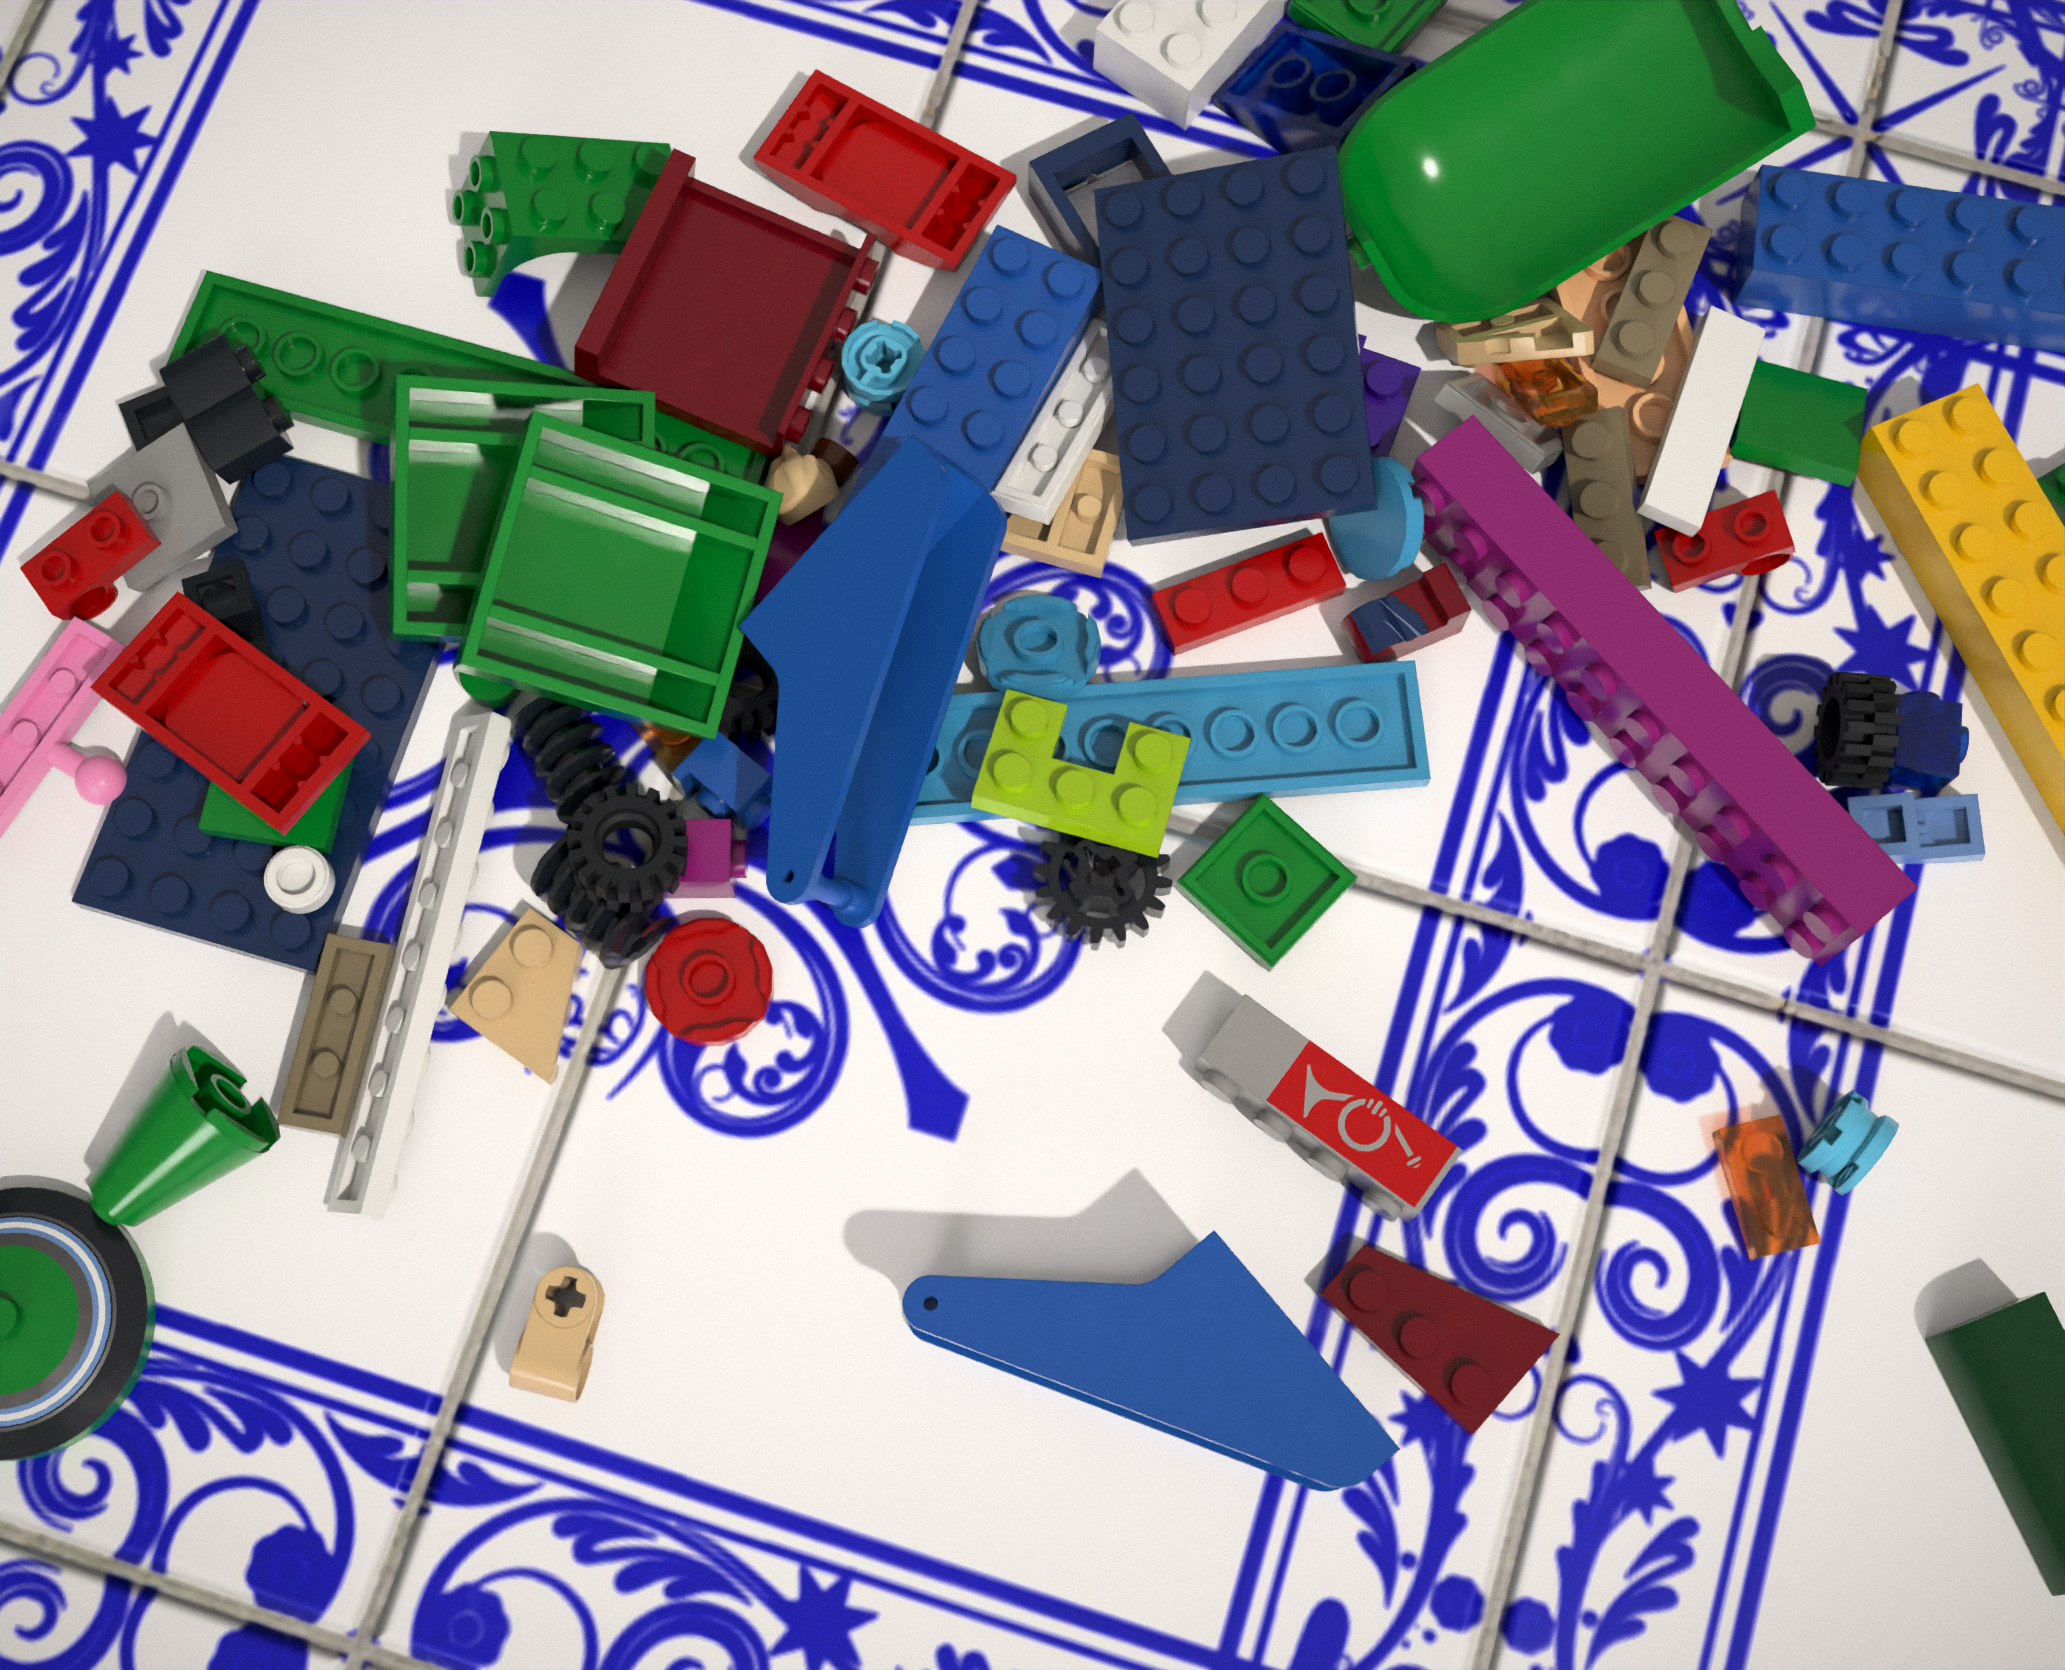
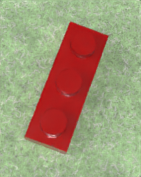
(1248, 593)

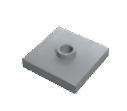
(1515, 430)
(176, 498)

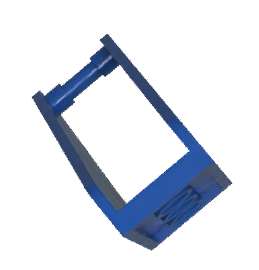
(865, 670)
(1182, 1354)

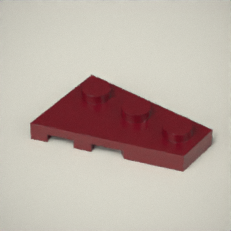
(1436, 1334)

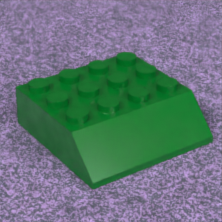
(449, 476)
(618, 579)

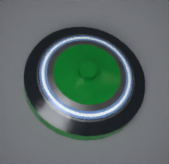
(70, 1321)

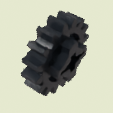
(1082, 897)

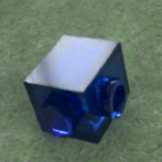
(1929, 743)

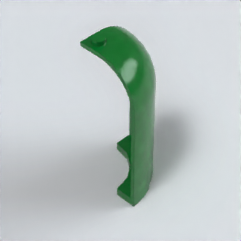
(1557, 145)

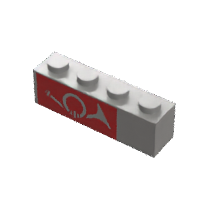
(1326, 1110)

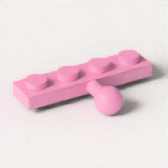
(49, 715)

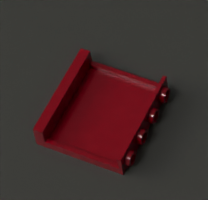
(724, 312)

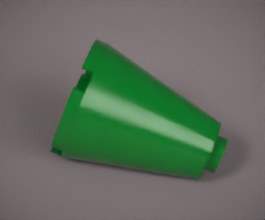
(181, 1139)

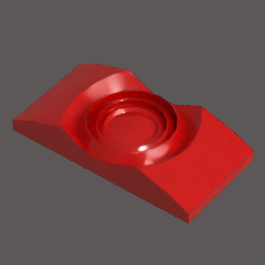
(884, 173)
(231, 713)

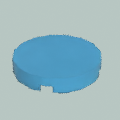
(1386, 539)
(1039, 647)

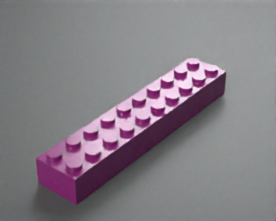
(1653, 697)

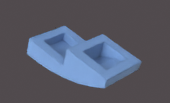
(1922, 828)

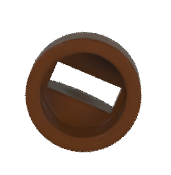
(837, 457)

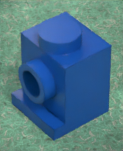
(726, 783)

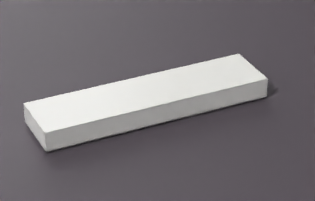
(1701, 421)
(1061, 432)

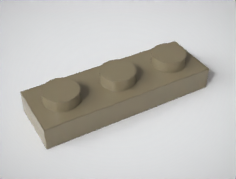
(1651, 301)
(1607, 490)
(336, 1036)

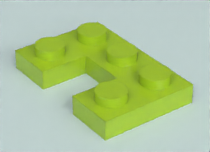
(1031, 786)

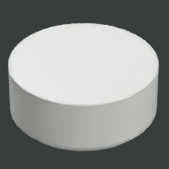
(299, 879)

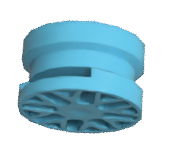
(880, 365)
(1847, 1142)

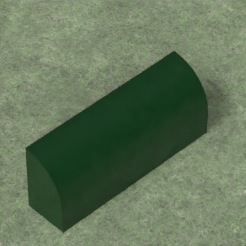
(2011, 1392)

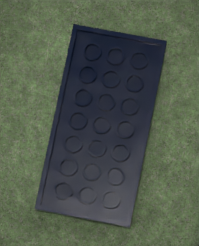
(322, 585)

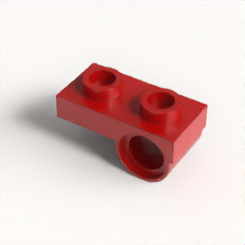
(1737, 538)
(80, 565)

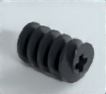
(566, 754)
(617, 935)

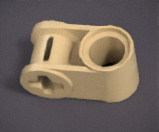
(556, 1349)

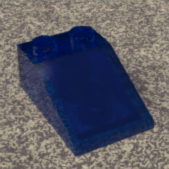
(1308, 87)

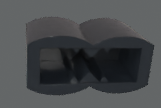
(228, 408)

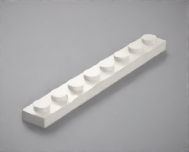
(419, 969)

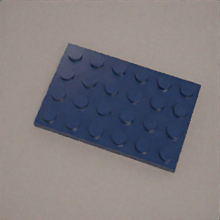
(1234, 348)

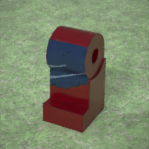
(1408, 618)

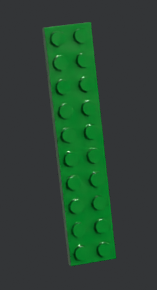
(340, 366)

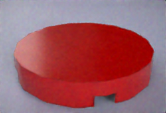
(709, 982)

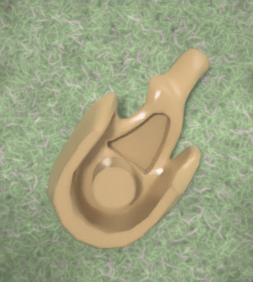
(805, 483)

